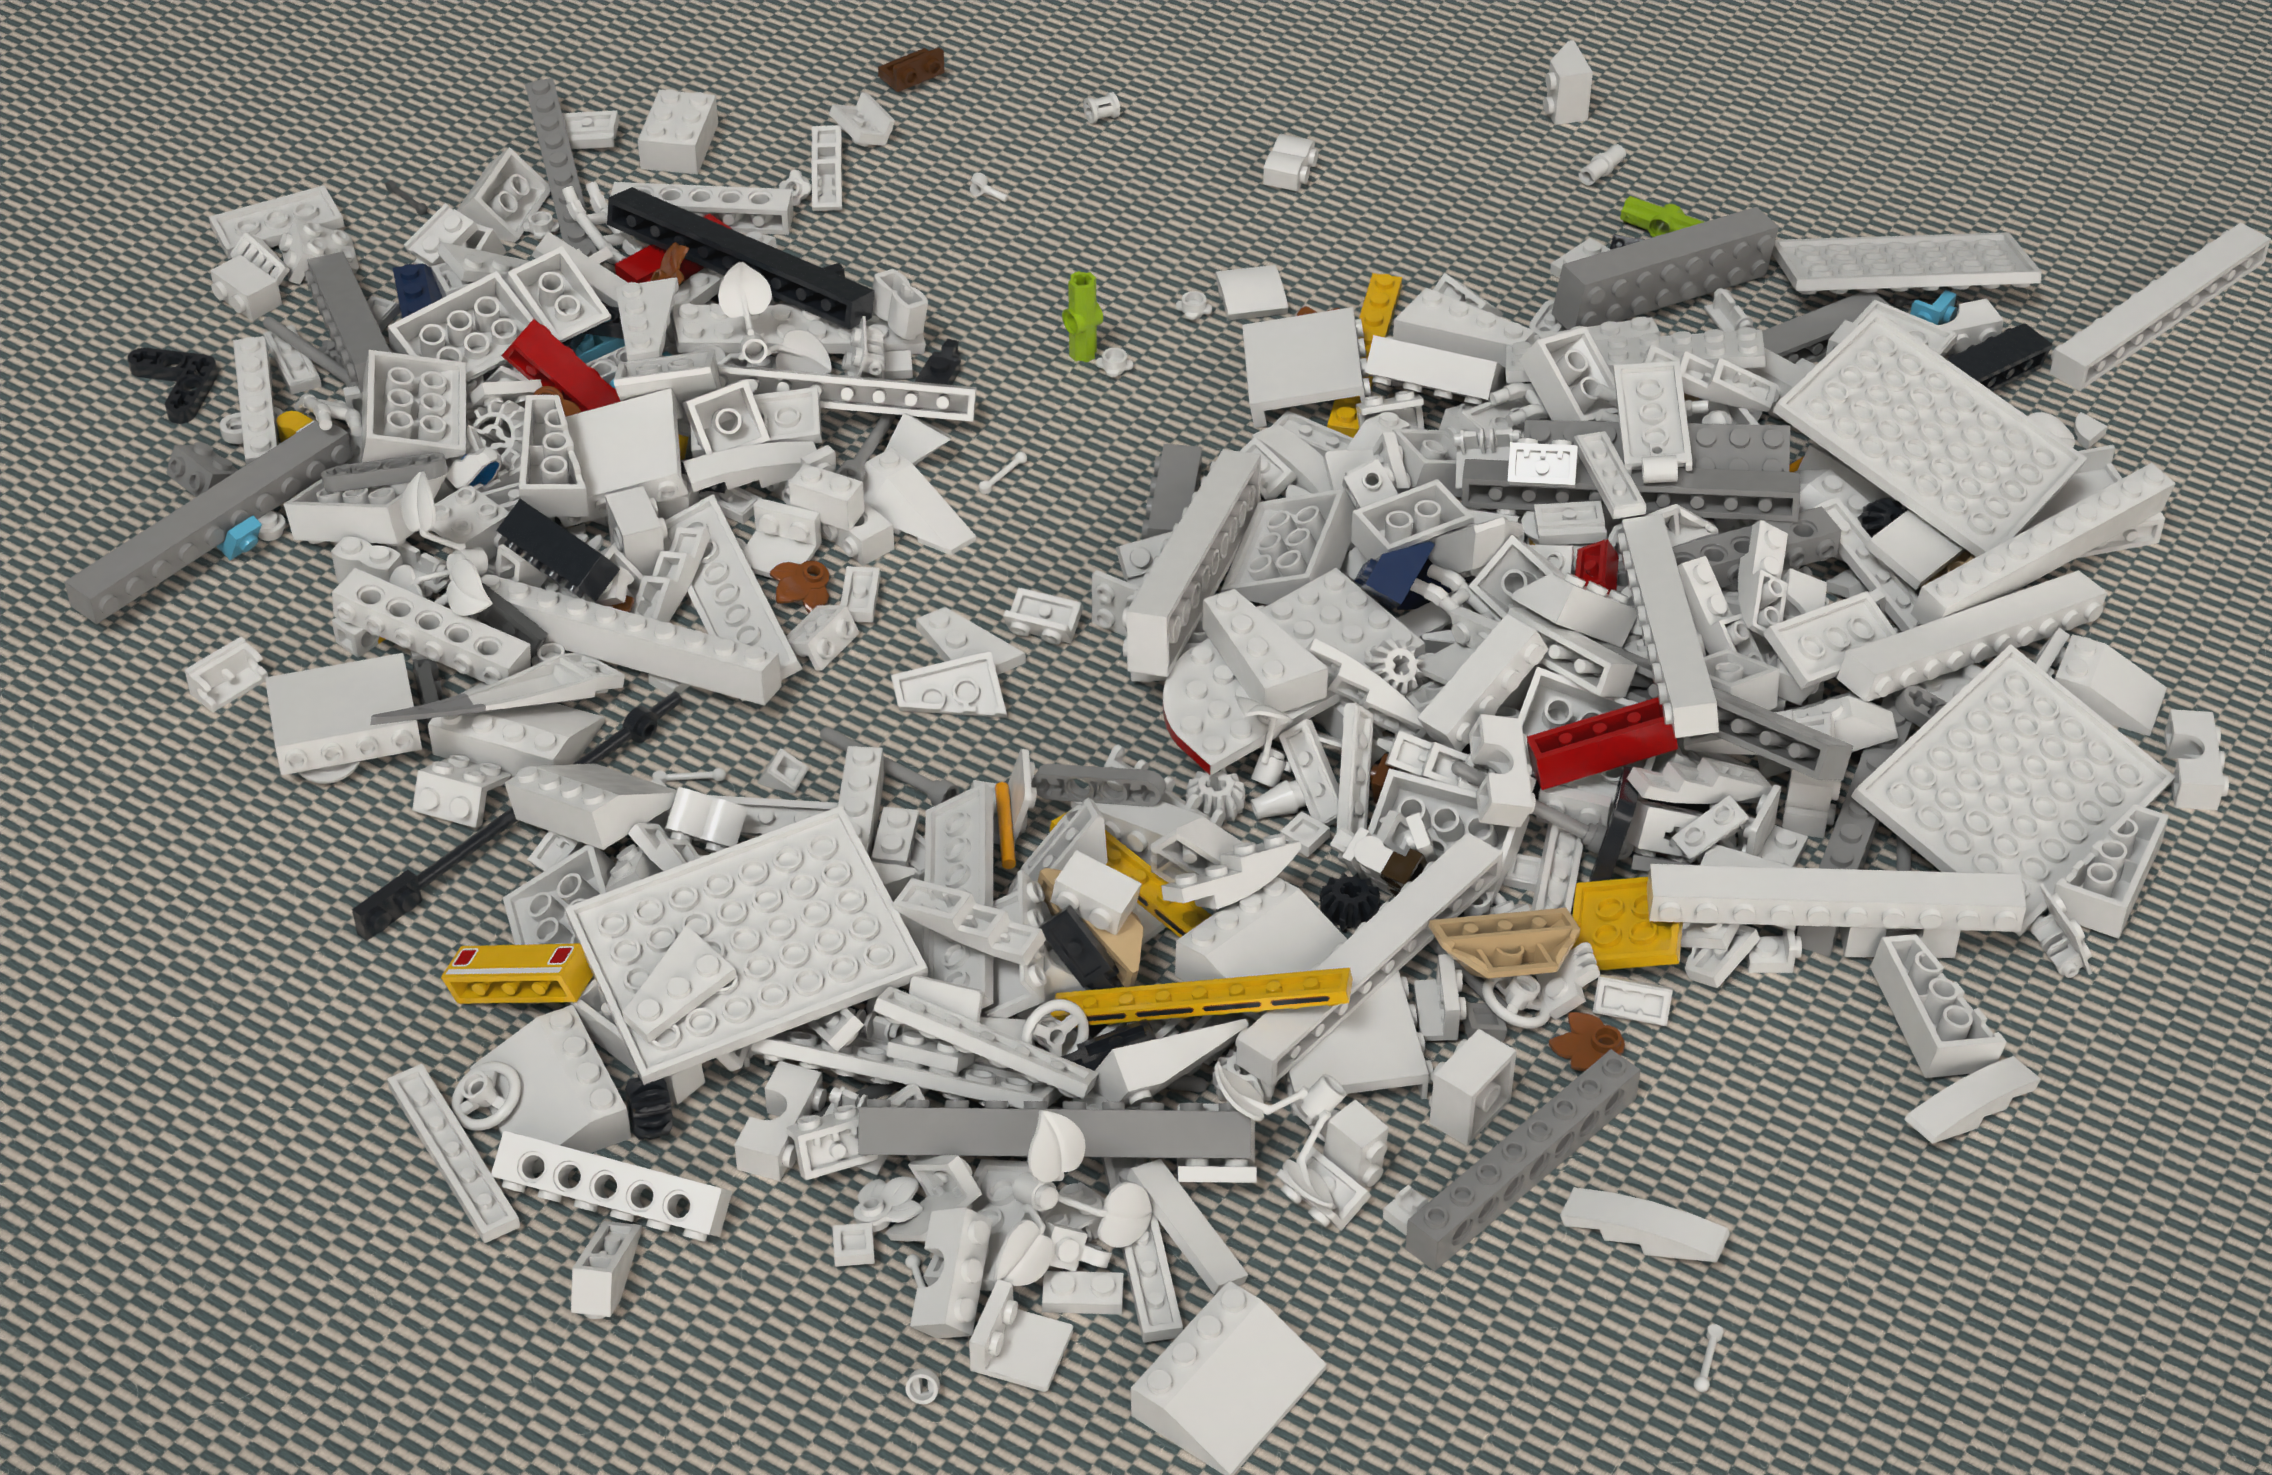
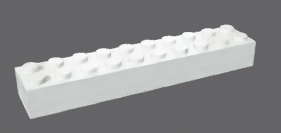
(1191, 564)

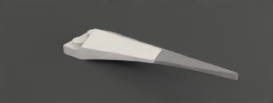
(549, 682)

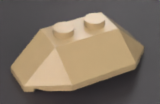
(1508, 941)
(1122, 948)

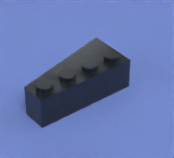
(557, 550)

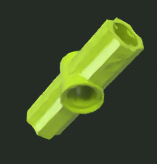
(1655, 218)
(1082, 316)

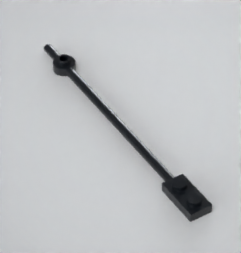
(404, 891)

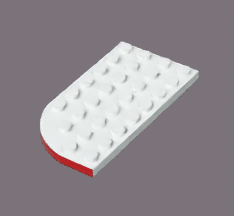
(1203, 691)

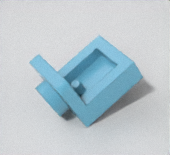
(1940, 312)
(241, 538)

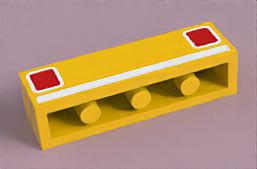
(518, 973)

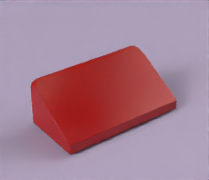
(1598, 564)

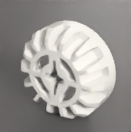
(496, 437)

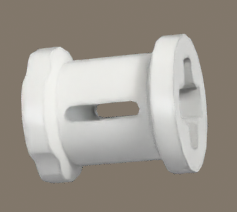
(1094, 110)

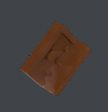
(912, 68)

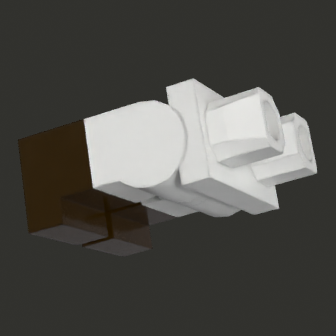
(1373, 860)

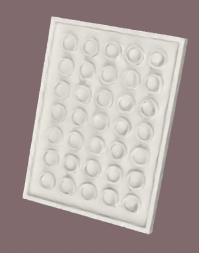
(1930, 435)
(2011, 780)
(786, 909)

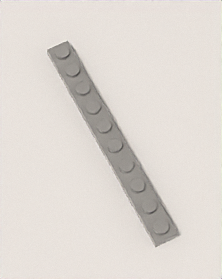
(557, 159)

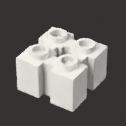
(1809, 804)

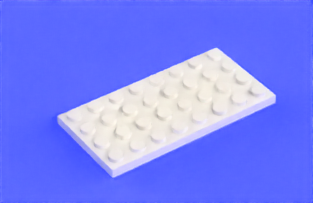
(1905, 262)

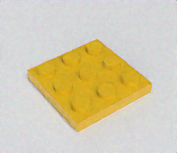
(1617, 925)

